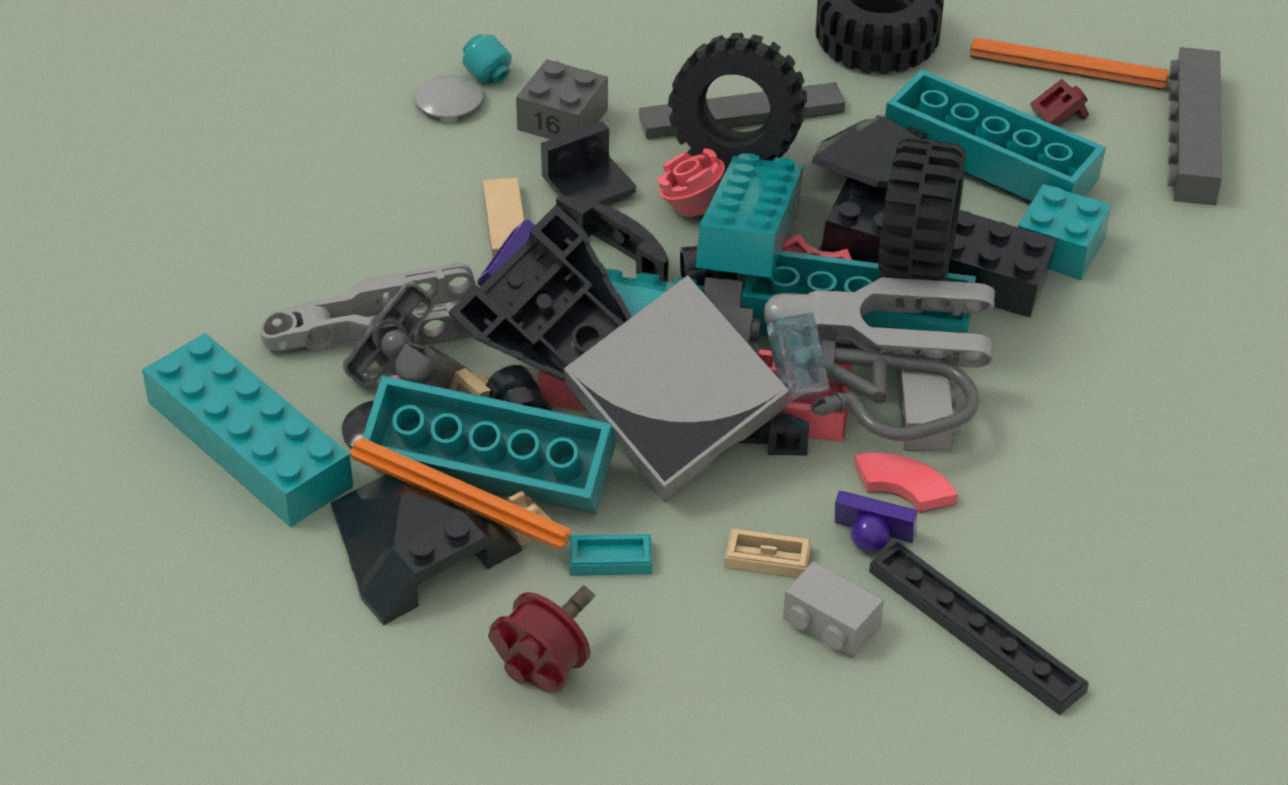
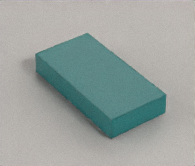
(610, 554)

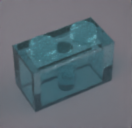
(798, 356)

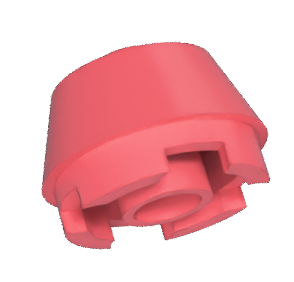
(691, 182)

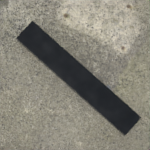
(979, 628)

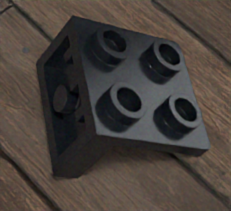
(582, 168)

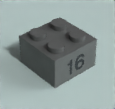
(561, 100)

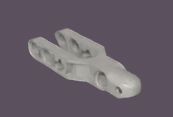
(840, 317)
(344, 318)

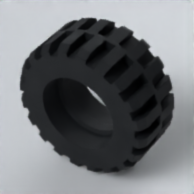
(879, 32)
(748, 59)
(921, 210)

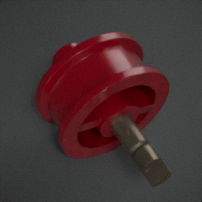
(542, 639)

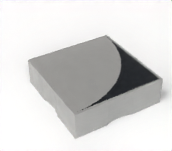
(676, 387)

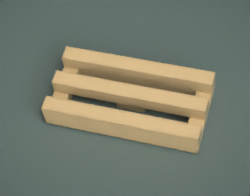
(766, 557)

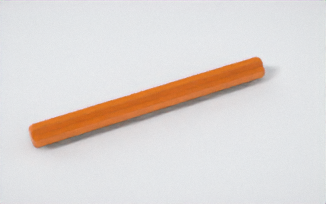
(1069, 63)
(461, 493)

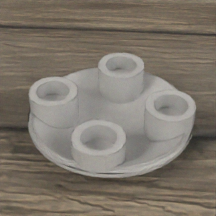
(449, 97)

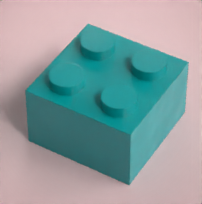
(1074, 221)

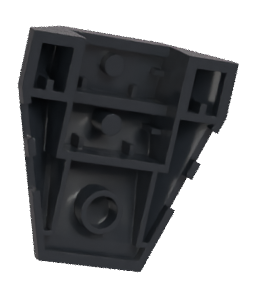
(865, 150)
(545, 299)
(407, 536)

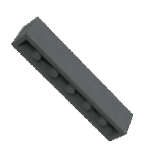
(1195, 126)

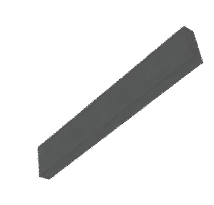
(744, 109)

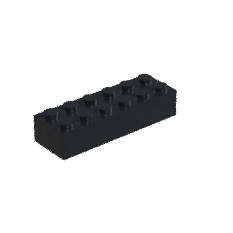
(993, 251)

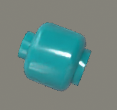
(486, 59)

